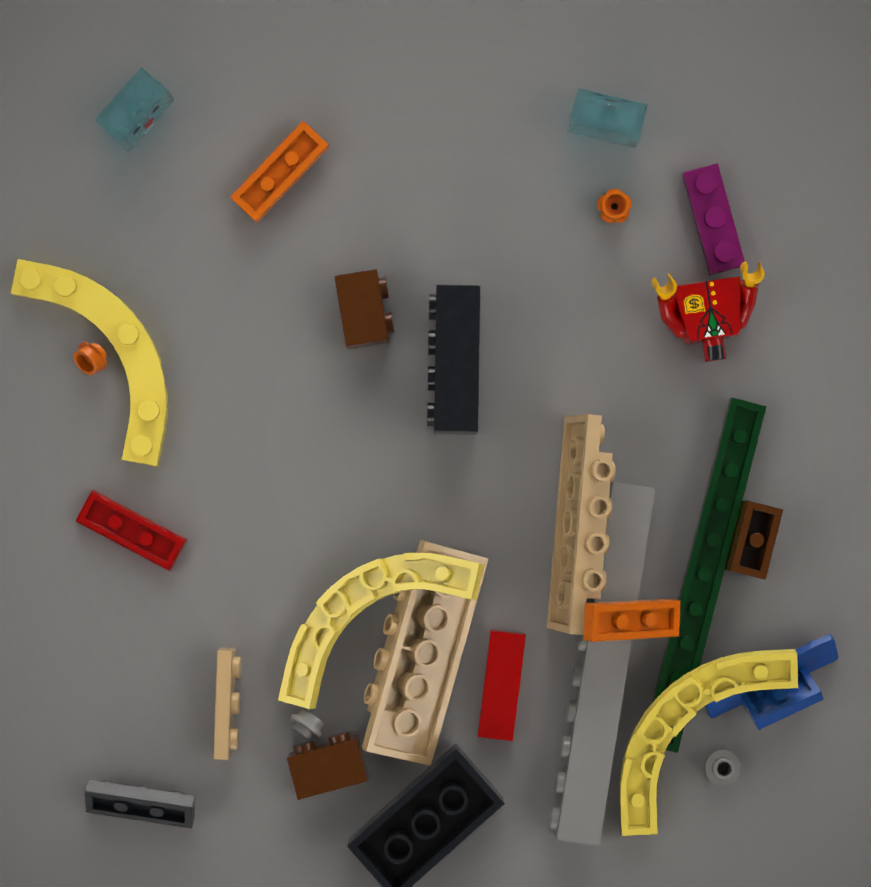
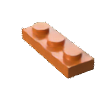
(280, 171)
(631, 620)

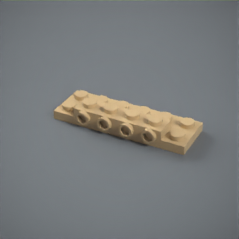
(580, 523)
(417, 668)

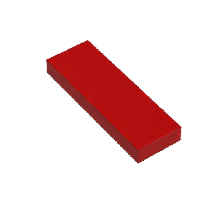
(131, 530)
(501, 685)

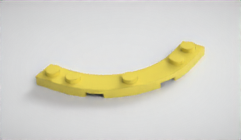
(127, 335)
(355, 593)
(675, 709)

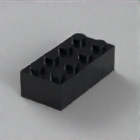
(456, 359)
(426, 820)

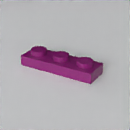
(713, 219)

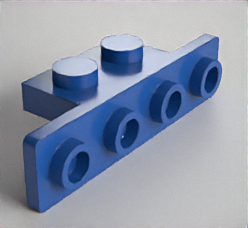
(773, 705)

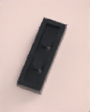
(140, 803)

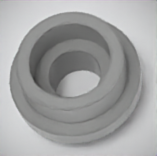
(306, 724)
(715, 759)

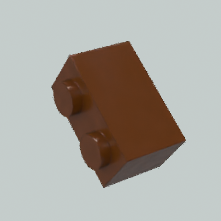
(362, 309)
(754, 539)
(327, 765)

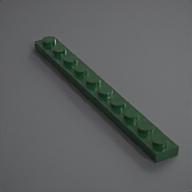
(711, 543)

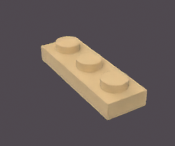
(227, 703)

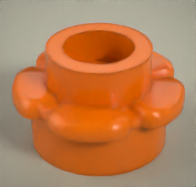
(618, 197)
(90, 358)

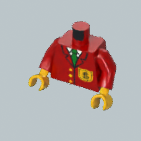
(709, 309)

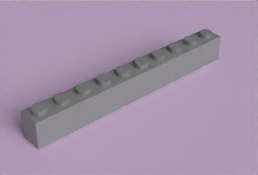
(601, 678)

